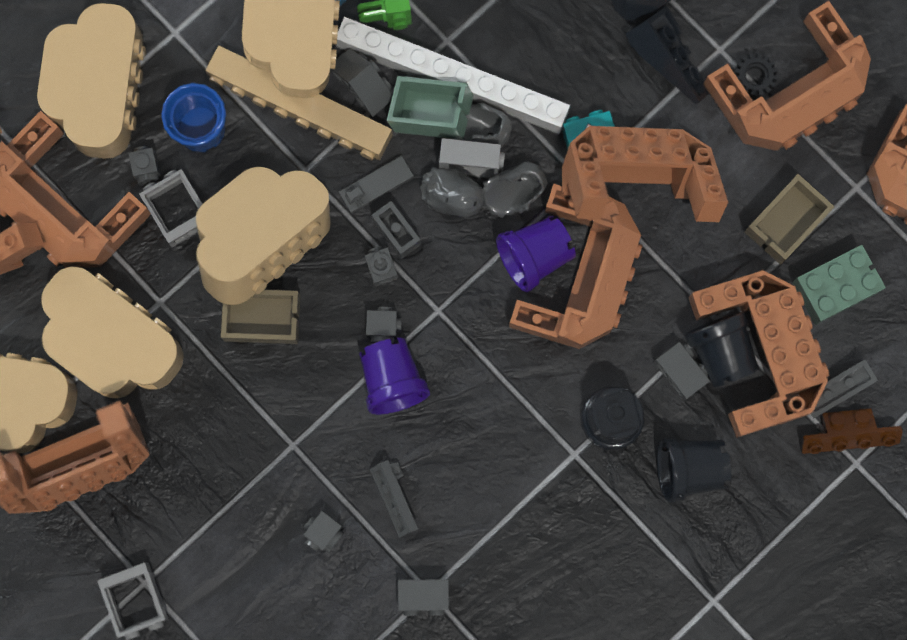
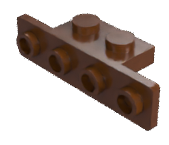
(850, 431)

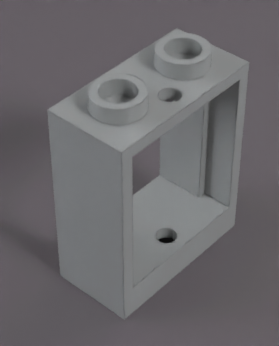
(473, 158)
(154, 190)
(124, 576)

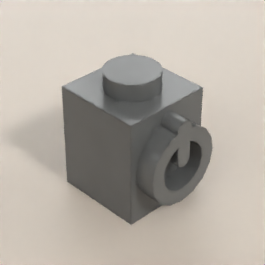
(145, 165)
(381, 266)
(382, 324)
(322, 532)

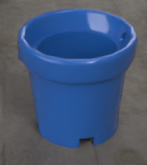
(194, 116)

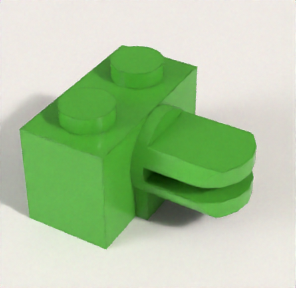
(394, 12)

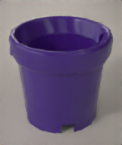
(534, 251)
(391, 378)

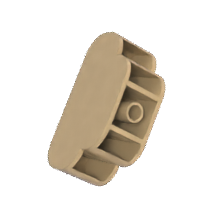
(292, 42)
(93, 79)
(258, 230)
(105, 336)
(31, 400)

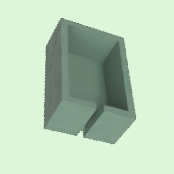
(430, 107)
(838, 284)

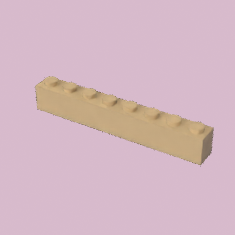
(318, 112)

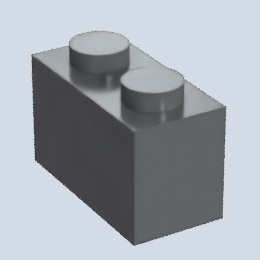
(396, 230)
(682, 370)
(423, 595)

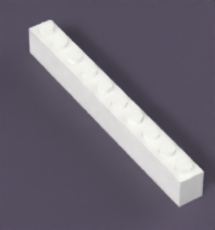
(430, 65)

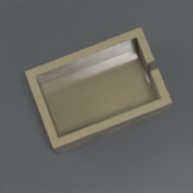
(789, 219)
(263, 318)

